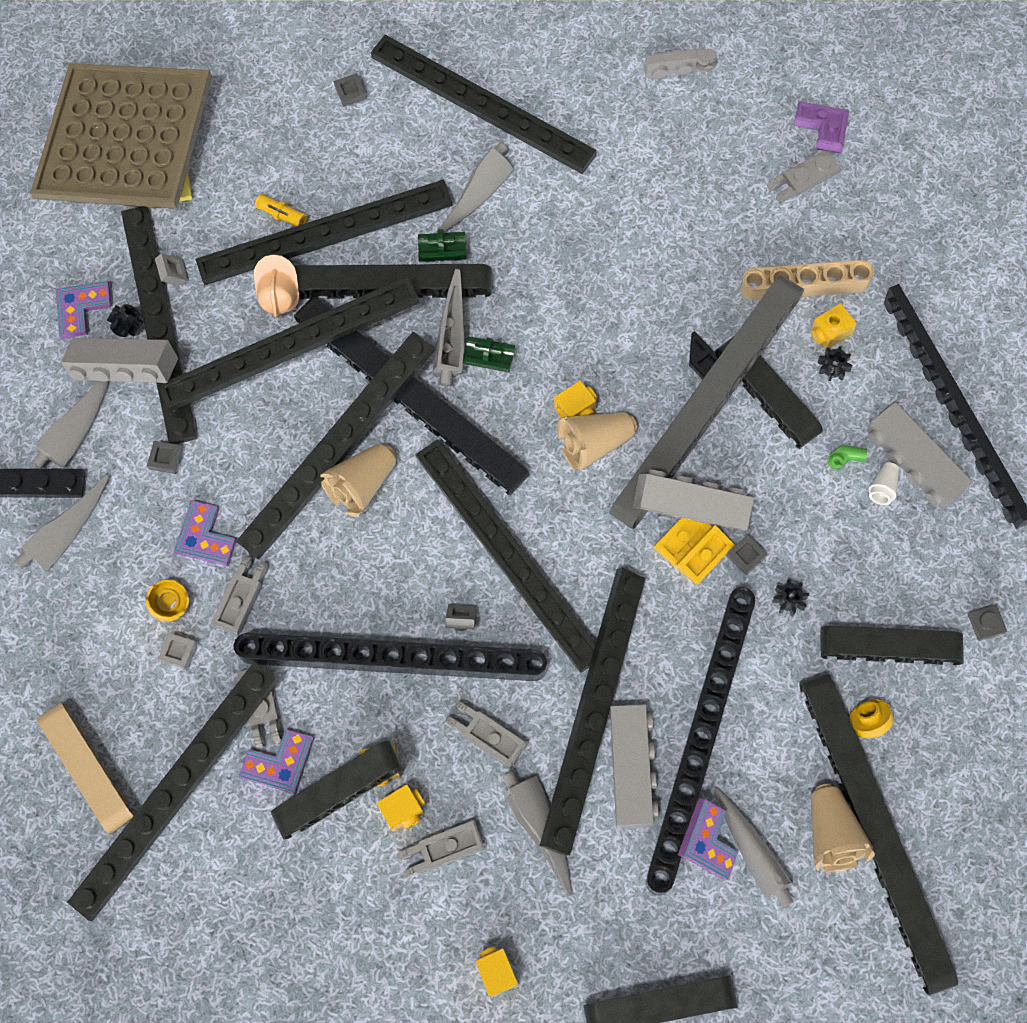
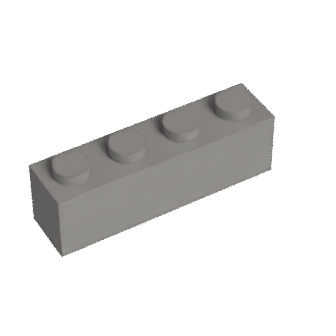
(119, 360)
(918, 456)
(692, 501)
(632, 766)

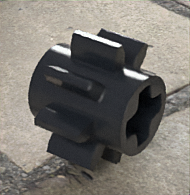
(124, 320)
(831, 370)
(794, 603)

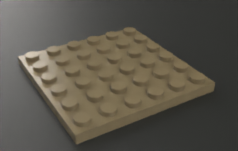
(122, 135)

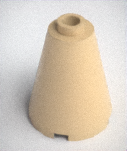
(593, 436)
(359, 478)
(836, 831)

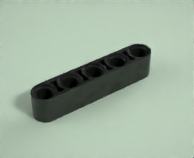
(779, 401)
(891, 643)
(337, 789)
(666, 1003)

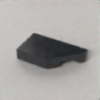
(701, 356)

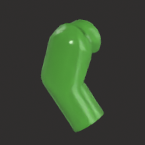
(844, 454)

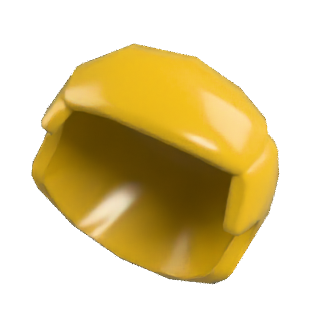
(162, 596)

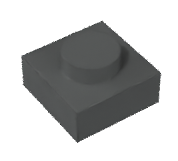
(350, 89)
(164, 457)
(746, 554)
(461, 617)
(987, 623)

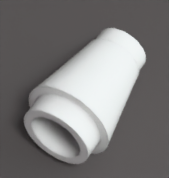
(885, 484)

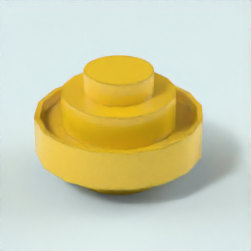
(871, 718)

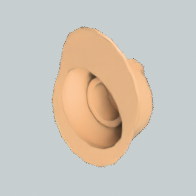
(276, 284)

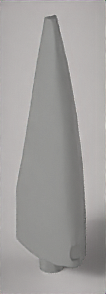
(483, 182)
(450, 339)
(68, 432)
(55, 537)
(531, 811)
(756, 854)

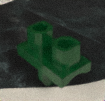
(441, 246)
(488, 354)

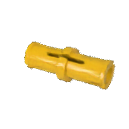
(267, 205)

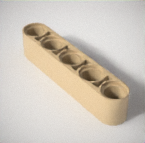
(817, 273)
(86, 771)

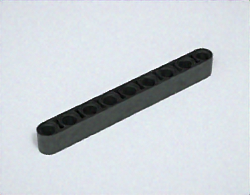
(359, 280)

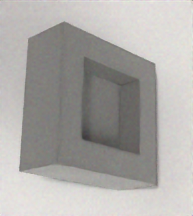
(171, 269)
(177, 651)

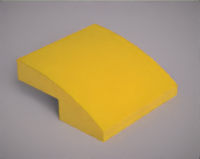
(693, 548)

